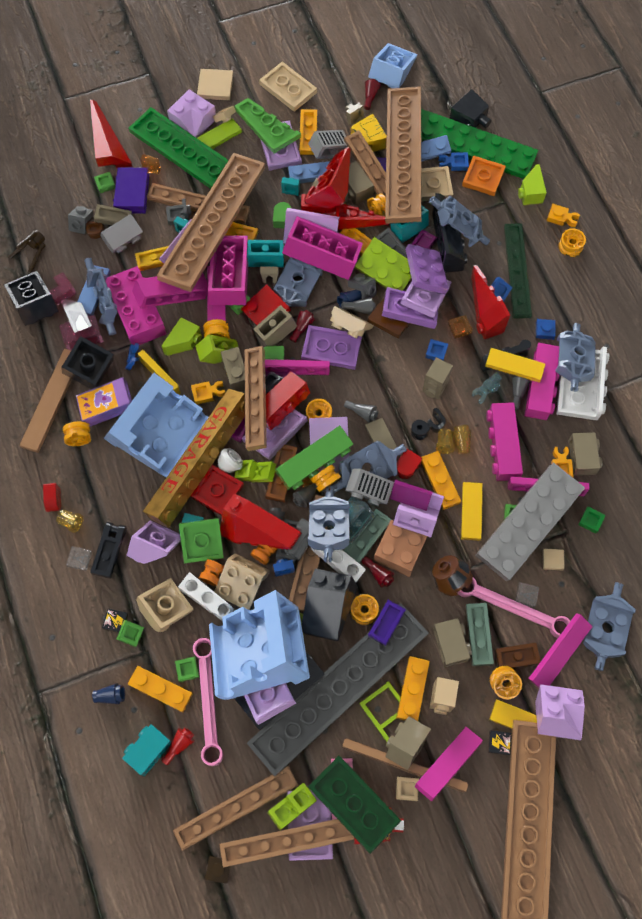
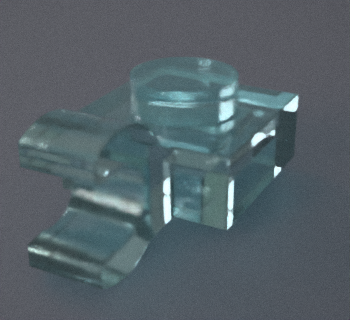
(490, 385)

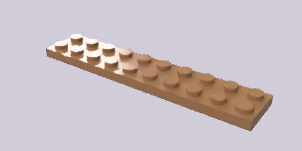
(403, 155)
(211, 222)
(528, 824)

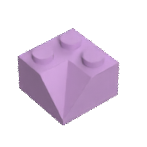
(192, 113)
(560, 712)

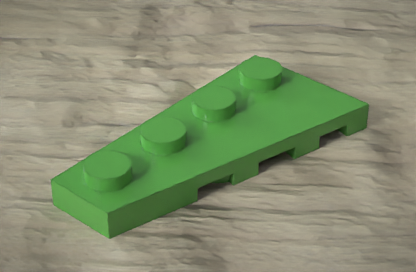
(266, 126)

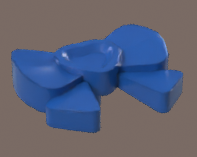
(131, 357)

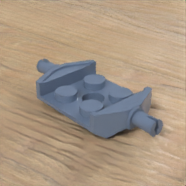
(460, 218)
(97, 280)
(297, 292)
(571, 365)
(378, 455)
(325, 512)
(618, 614)

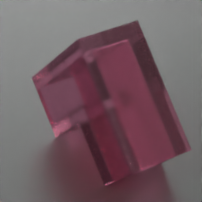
(63, 290)

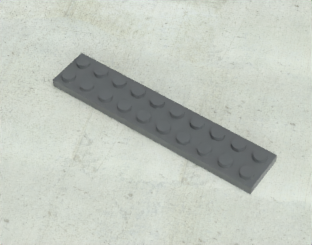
(333, 694)

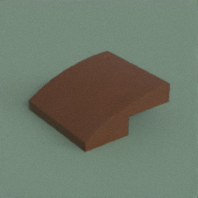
(391, 326)

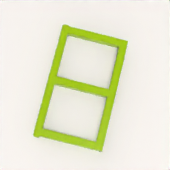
(370, 715)

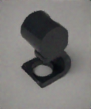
(421, 429)

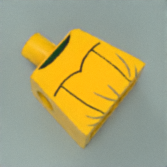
(371, 132)

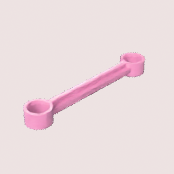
(515, 607)
(208, 704)

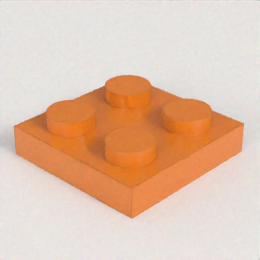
(483, 175)

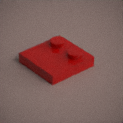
(263, 305)
(216, 489)

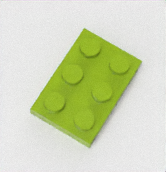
(384, 265)

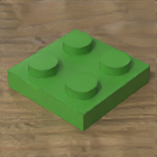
(201, 540)

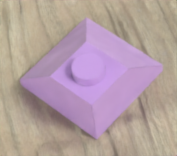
(152, 542)

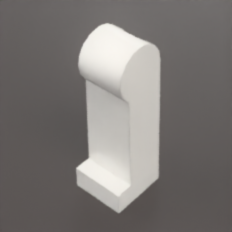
(343, 563)
(205, 596)

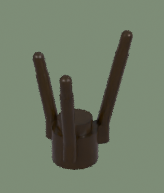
(34, 240)

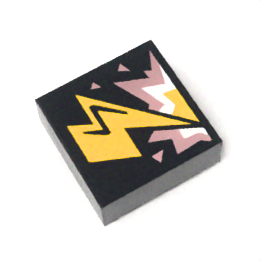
(114, 620)
(500, 742)

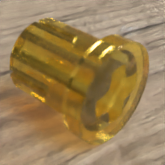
(445, 443)
(70, 520)

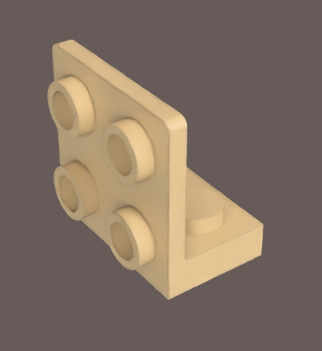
(240, 581)

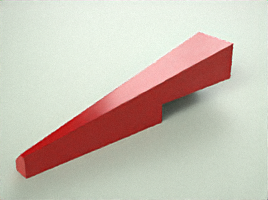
(106, 144)
(348, 215)

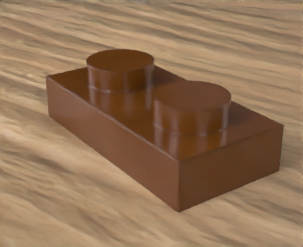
(518, 655)

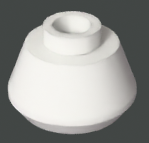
(229, 460)

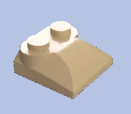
(349, 321)
(163, 605)

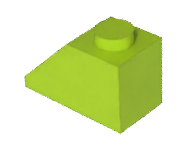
(533, 187)
(182, 337)
(211, 346)

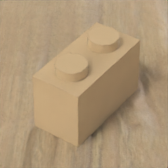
(444, 695)

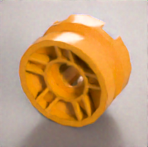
(377, 204)
(572, 242)
(216, 327)
(316, 406)
(77, 433)
(325, 478)
(369, 603)
(511, 688)

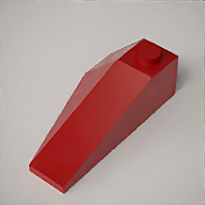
(333, 183)
(490, 310)
(251, 524)

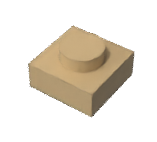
(224, 114)

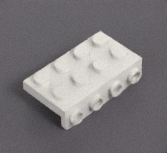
(588, 400)

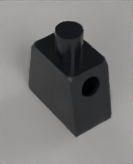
(471, 110)

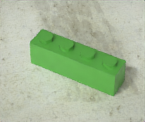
(314, 457)

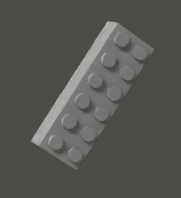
(530, 521)

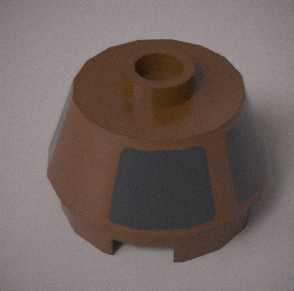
(451, 575)

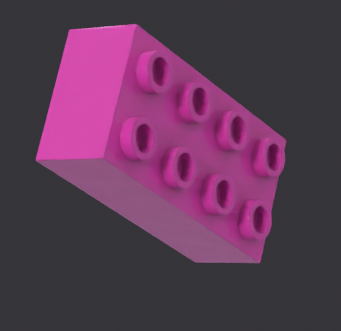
(322, 248)
(229, 272)
(139, 323)

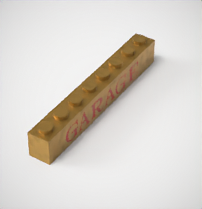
(197, 459)

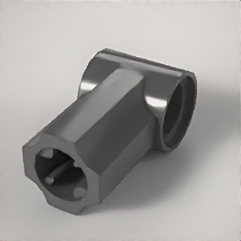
(302, 543)

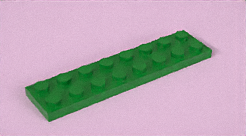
(479, 143)
(179, 146)

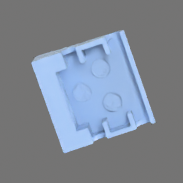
(157, 425)
(258, 648)

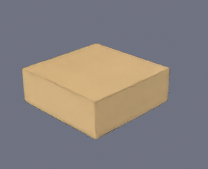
(553, 559)
(406, 789)

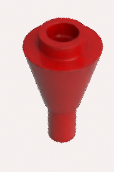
(181, 741)

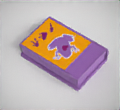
(104, 402)

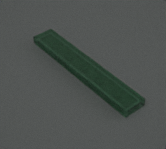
(517, 271)

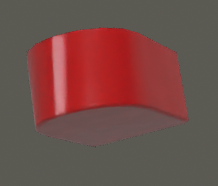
(408, 464)
(51, 497)

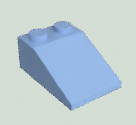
(392, 65)

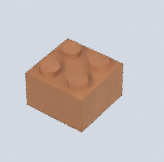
(400, 549)

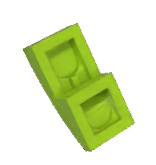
(256, 472)
(291, 806)

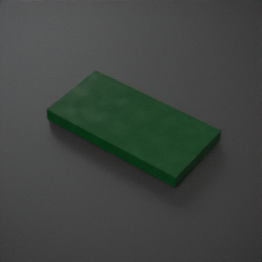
(354, 804)

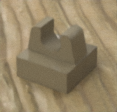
(354, 113)
(269, 271)

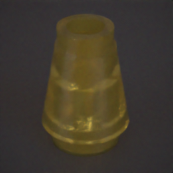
(462, 438)

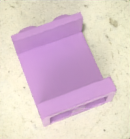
(418, 519)

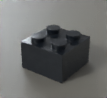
(87, 363)

